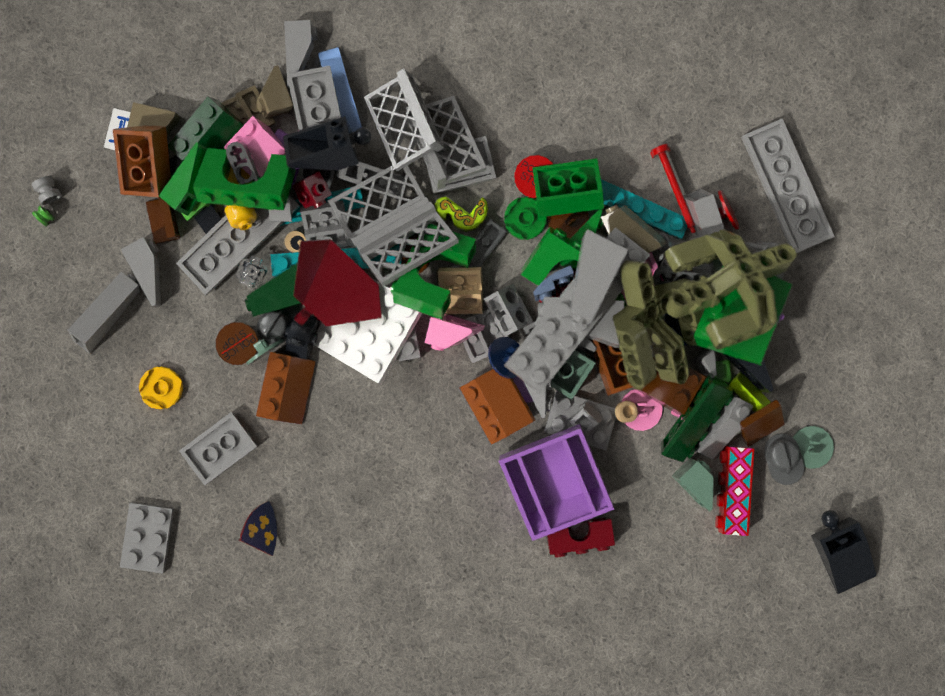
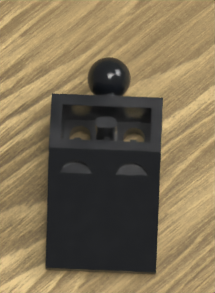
(325, 146)
(844, 556)

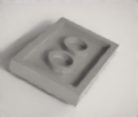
(313, 96)
(484, 176)
(564, 409)
(218, 448)
(146, 537)

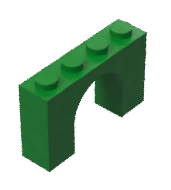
(267, 193)
(550, 250)
(424, 297)

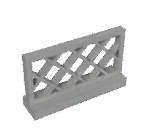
(416, 108)
(434, 160)
(382, 221)
(398, 233)

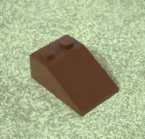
(673, 395)

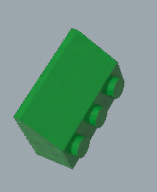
(568, 187)

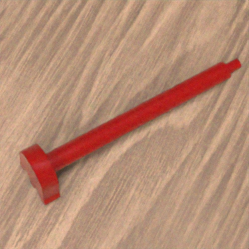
(661, 151)

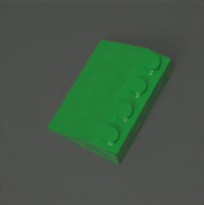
(750, 349)

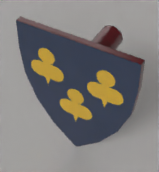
(261, 529)

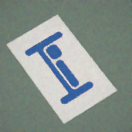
(118, 120)

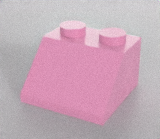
(260, 142)
(450, 331)

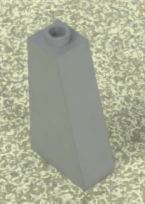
(705, 217)
(595, 271)
(104, 312)
(602, 331)

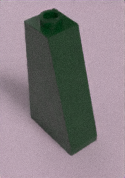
(273, 293)

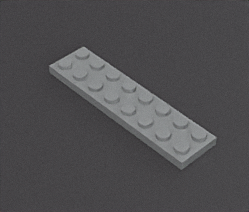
(557, 334)

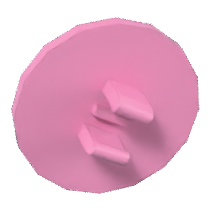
(648, 410)

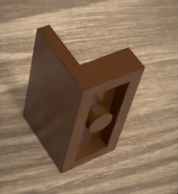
(162, 221)

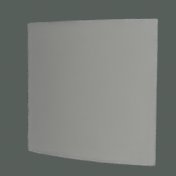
(323, 224)
(478, 345)

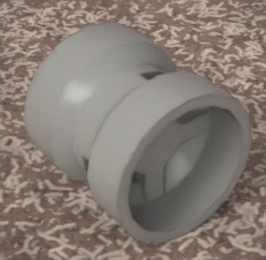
(46, 189)

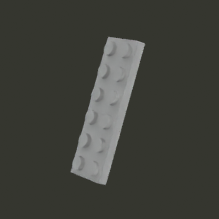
(787, 186)
(225, 248)

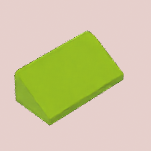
(748, 392)

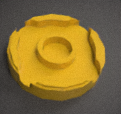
(166, 391)

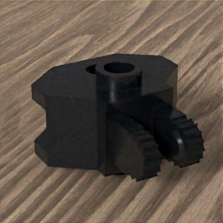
(302, 338)

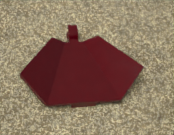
(333, 286)

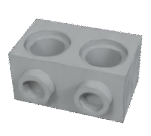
(508, 310)

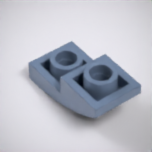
(547, 287)

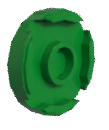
(524, 224)

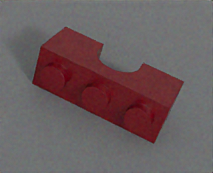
(599, 536)

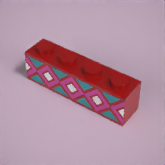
(735, 490)

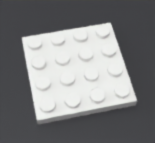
(373, 343)

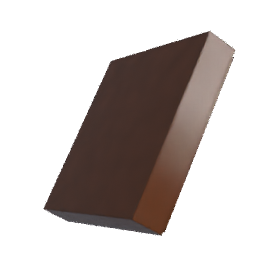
(762, 423)

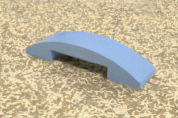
(343, 91)

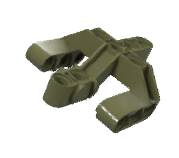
(757, 268)
(642, 326)

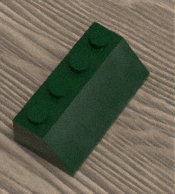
(693, 425)

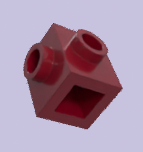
(312, 190)

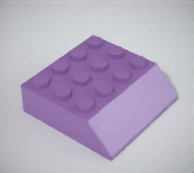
(556, 482)

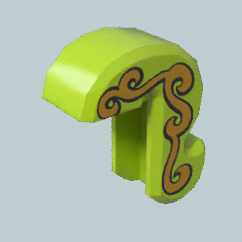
(462, 219)

